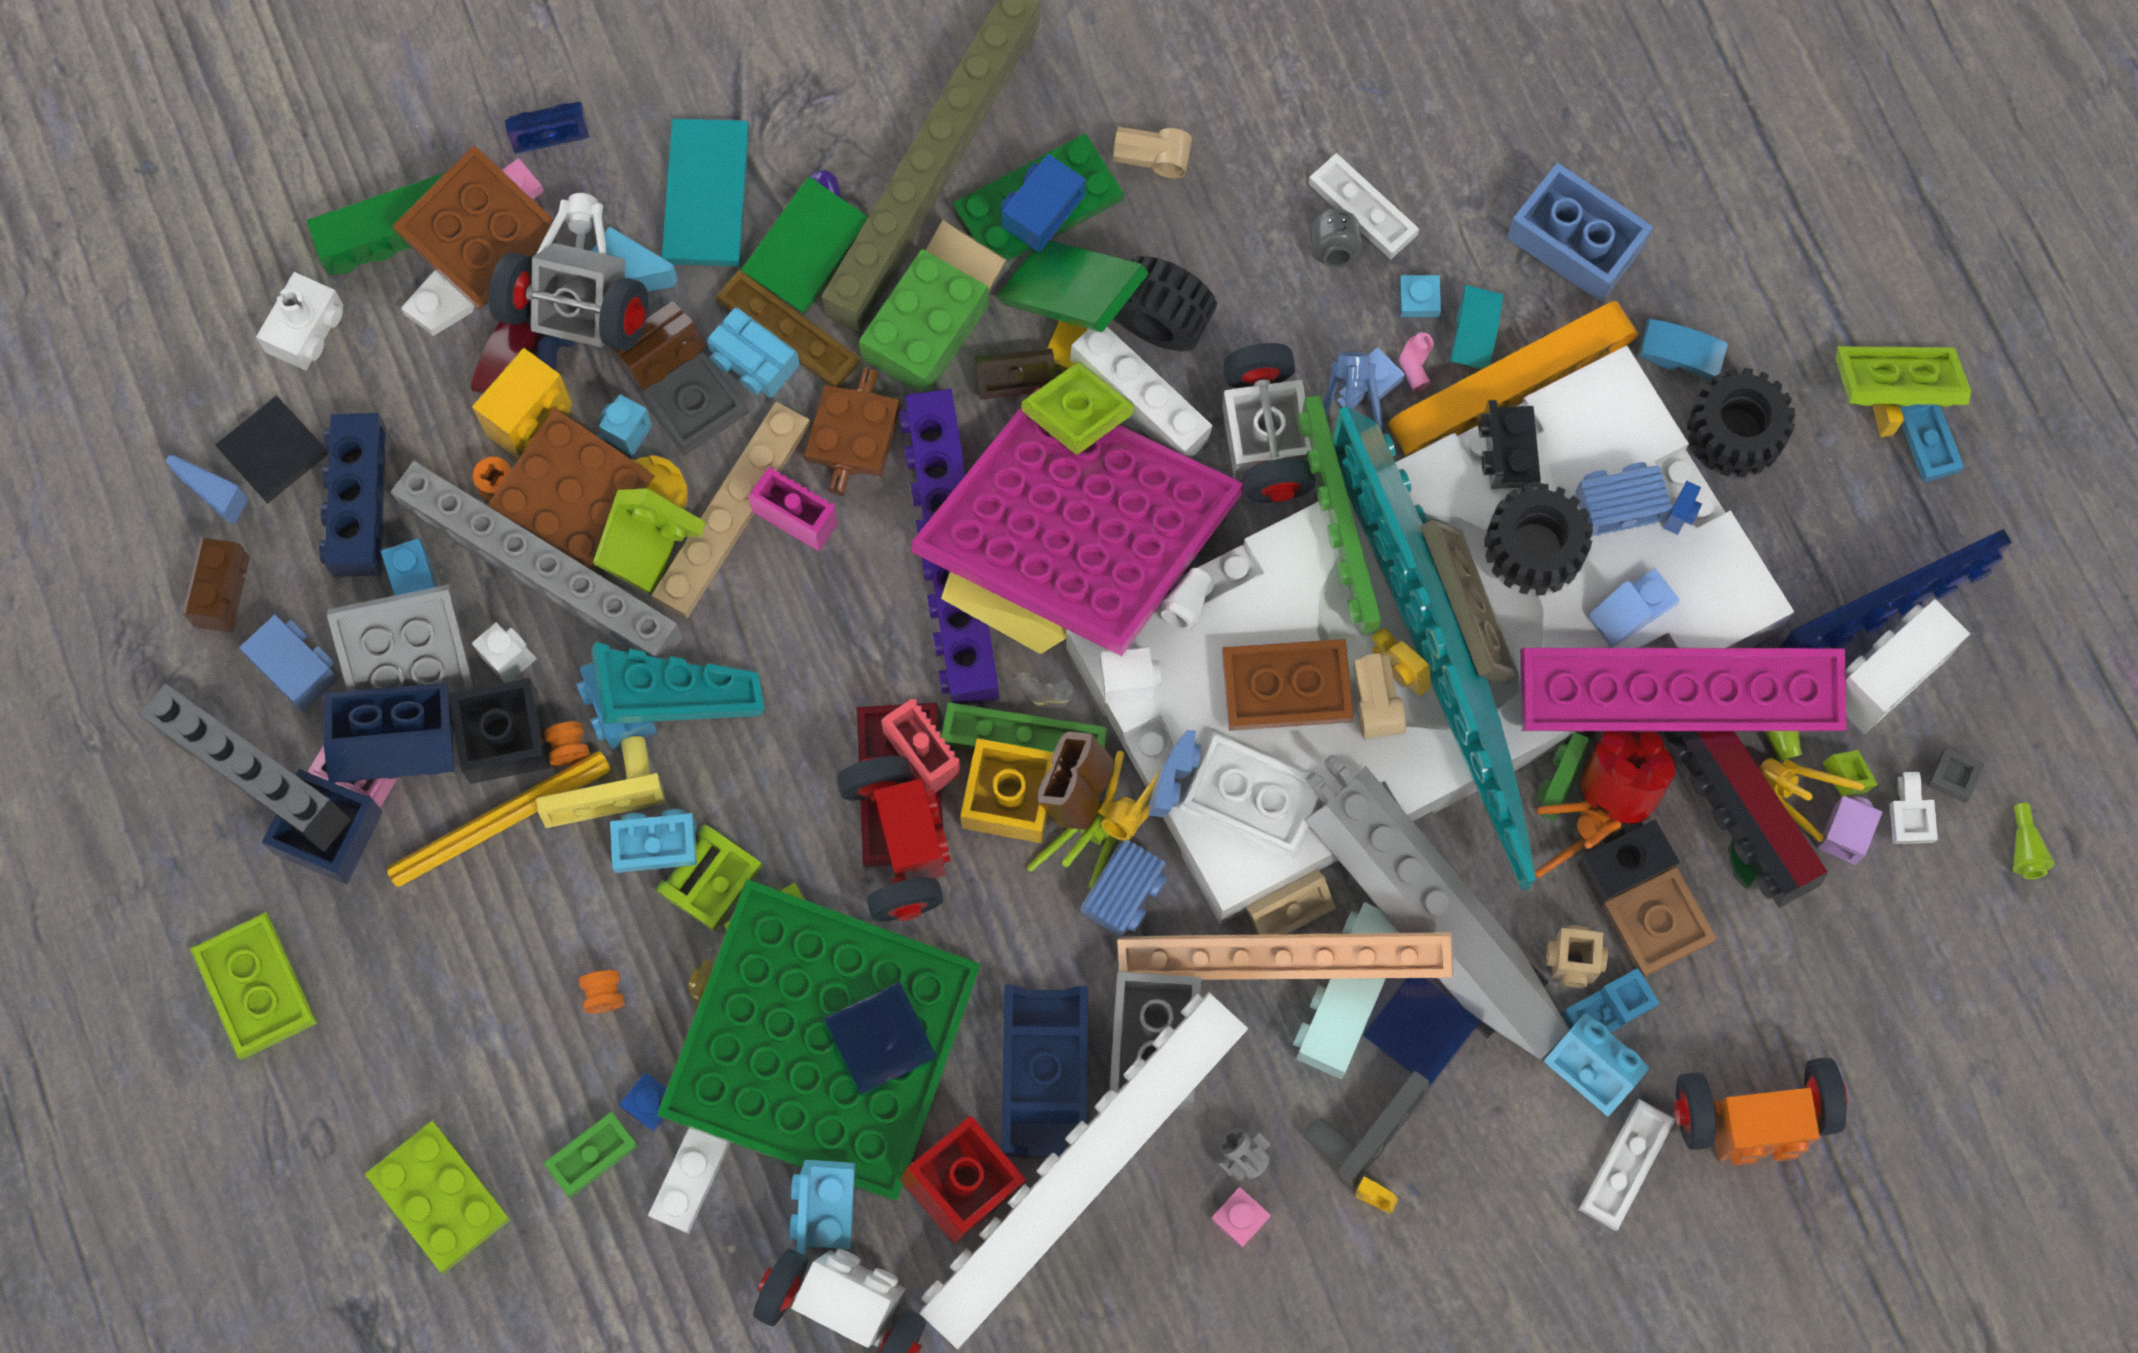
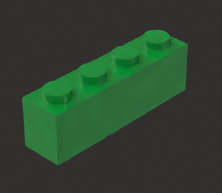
(364, 229)

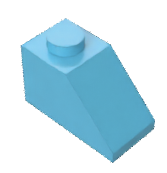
(640, 262)

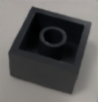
(499, 731)

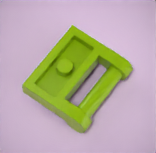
(718, 886)

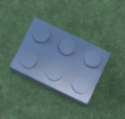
(1579, 232)

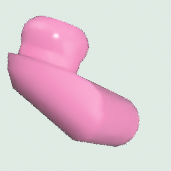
(1413, 358)

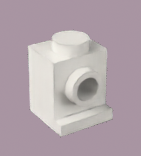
(503, 652)

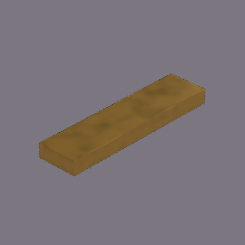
(815, 348)

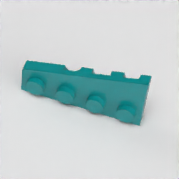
(660, 689)

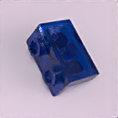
(547, 127)

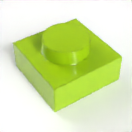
(1850, 766)

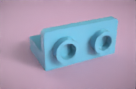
(653, 841)
(1597, 1064)
(824, 1205)

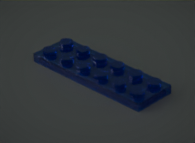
(1901, 595)

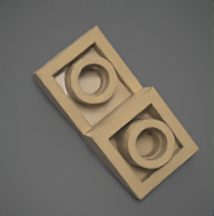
(966, 254)

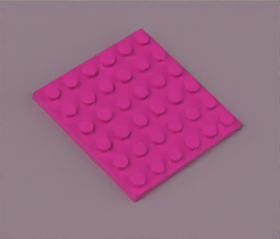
(1082, 534)

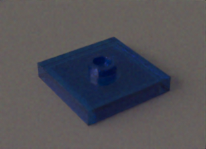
(1422, 1028)
(880, 1038)

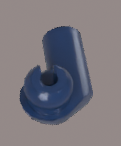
(548, 348)

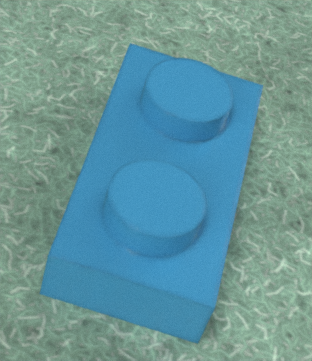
(1930, 442)

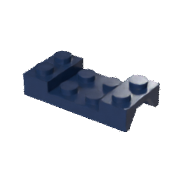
(1043, 1069)

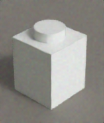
(1129, 675)

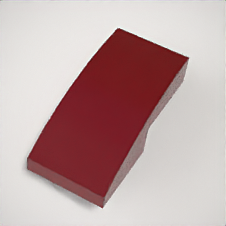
(500, 351)

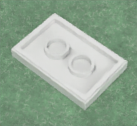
(1251, 795)

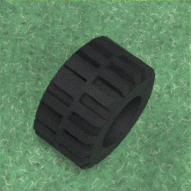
(1168, 306)
(1749, 394)
(1545, 509)

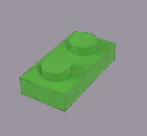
(1569, 760)
(590, 1155)

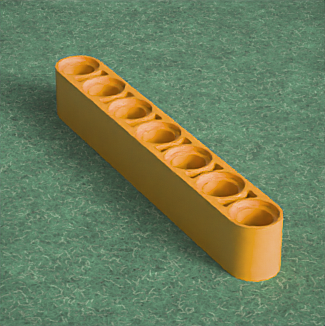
(1513, 377)

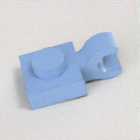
(1386, 376)

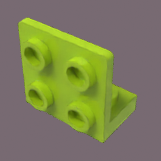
(642, 536)

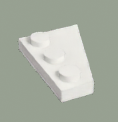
(436, 305)

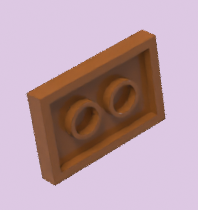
(1287, 684)

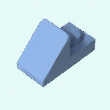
(1633, 607)

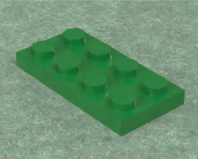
(981, 210)

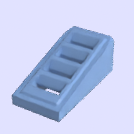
(216, 491)

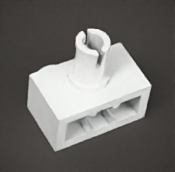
(300, 321)

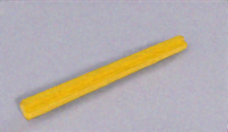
(495, 820)

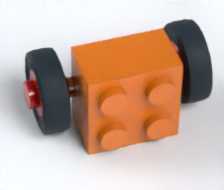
(1763, 1122)

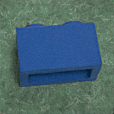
(1042, 202)

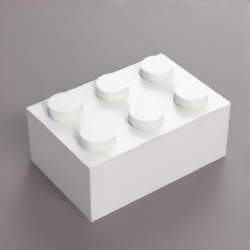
(1900, 663)

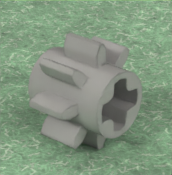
(1244, 1153)

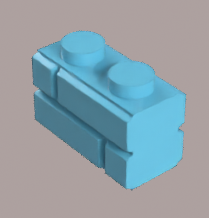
(752, 353)

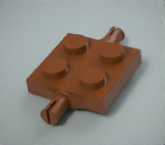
(853, 431)

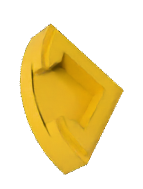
(1888, 418)
(1376, 1195)

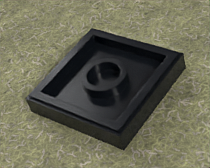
(271, 449)

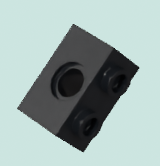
(1647, 846)

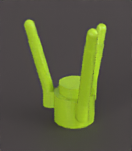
(1094, 833)

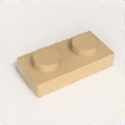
(1292, 905)

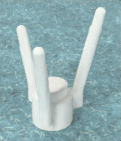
(581, 214)

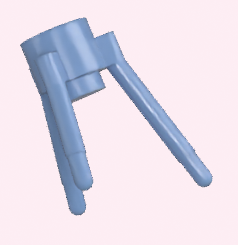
(1353, 370)

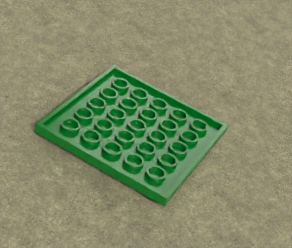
(764, 1063)

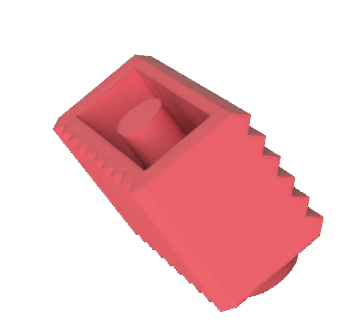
(921, 745)

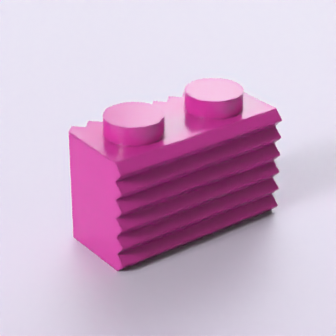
(793, 509)

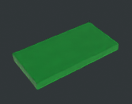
(1073, 285)

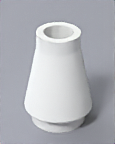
(1185, 602)

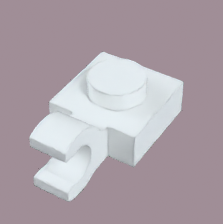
(1912, 818)

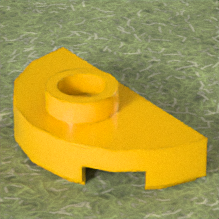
(667, 481)

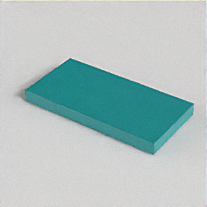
(705, 192)

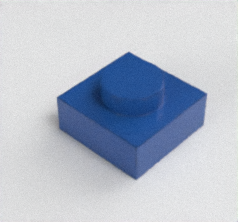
(1685, 508)
(644, 1101)

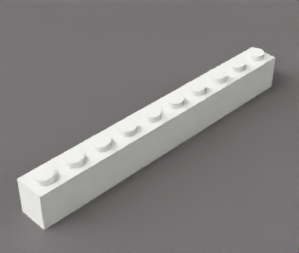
(1082, 1170)

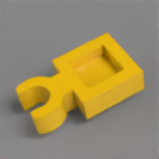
(1406, 664)

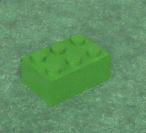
(924, 322)

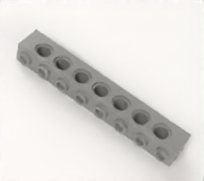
(535, 563)

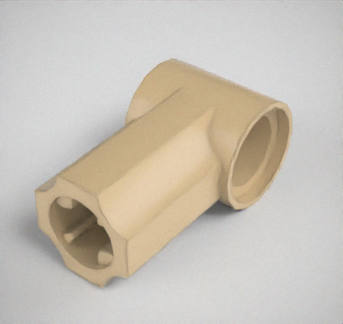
(1162, 151)
(1379, 707)

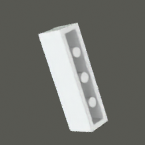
(1157, 406)

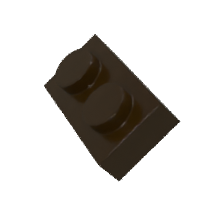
(1014, 373)

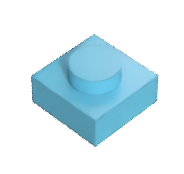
(1420, 296)

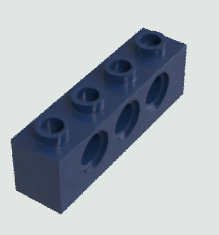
(362, 552)

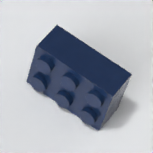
(388, 732)

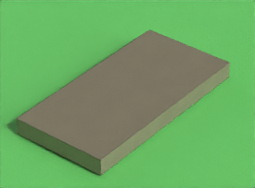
(1470, 602)

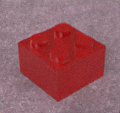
(962, 1179)

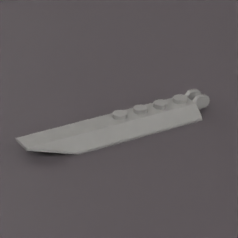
(1427, 896)

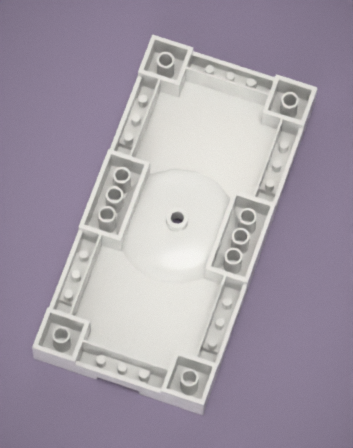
(1289, 591)

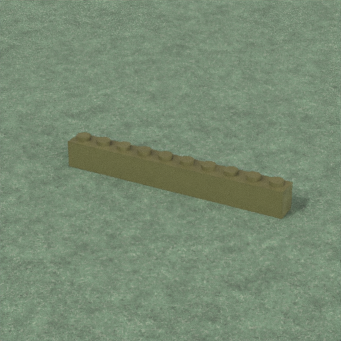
(930, 162)

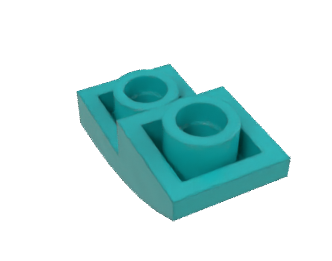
(1476, 328)

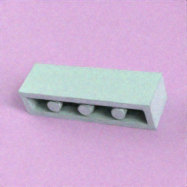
(1342, 1006)

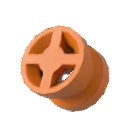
(484, 470)
(566, 743)
(601, 991)

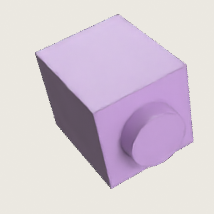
(1850, 829)

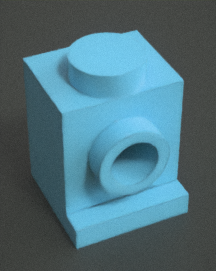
(624, 425)

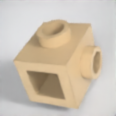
(1582, 943)

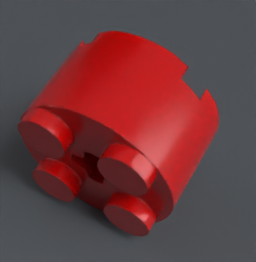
(1627, 775)

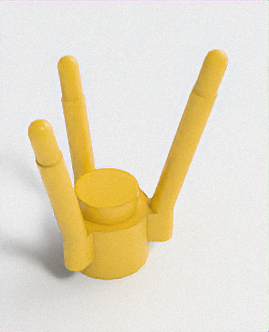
(1785, 783)
(1126, 815)

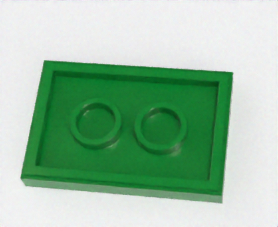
(805, 245)

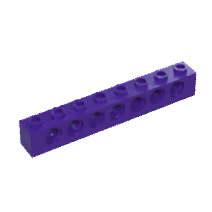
(937, 413)

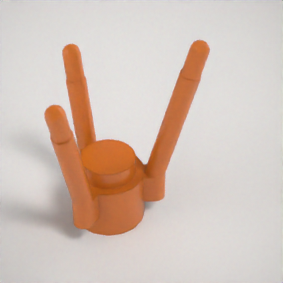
(1592, 826)

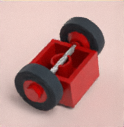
(910, 835)

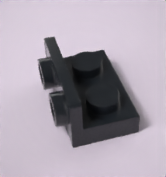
(1511, 446)

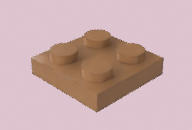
(1659, 922)

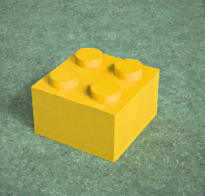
(521, 402)
(1005, 790)

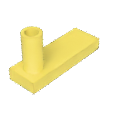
(636, 792)

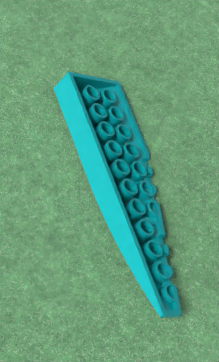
(1397, 541)

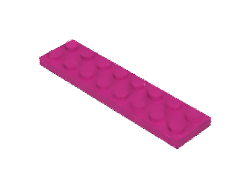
(1683, 689)

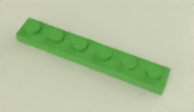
(1342, 531)

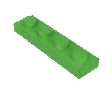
(967, 723)

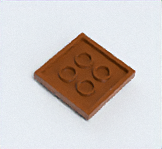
(471, 223)
(567, 487)

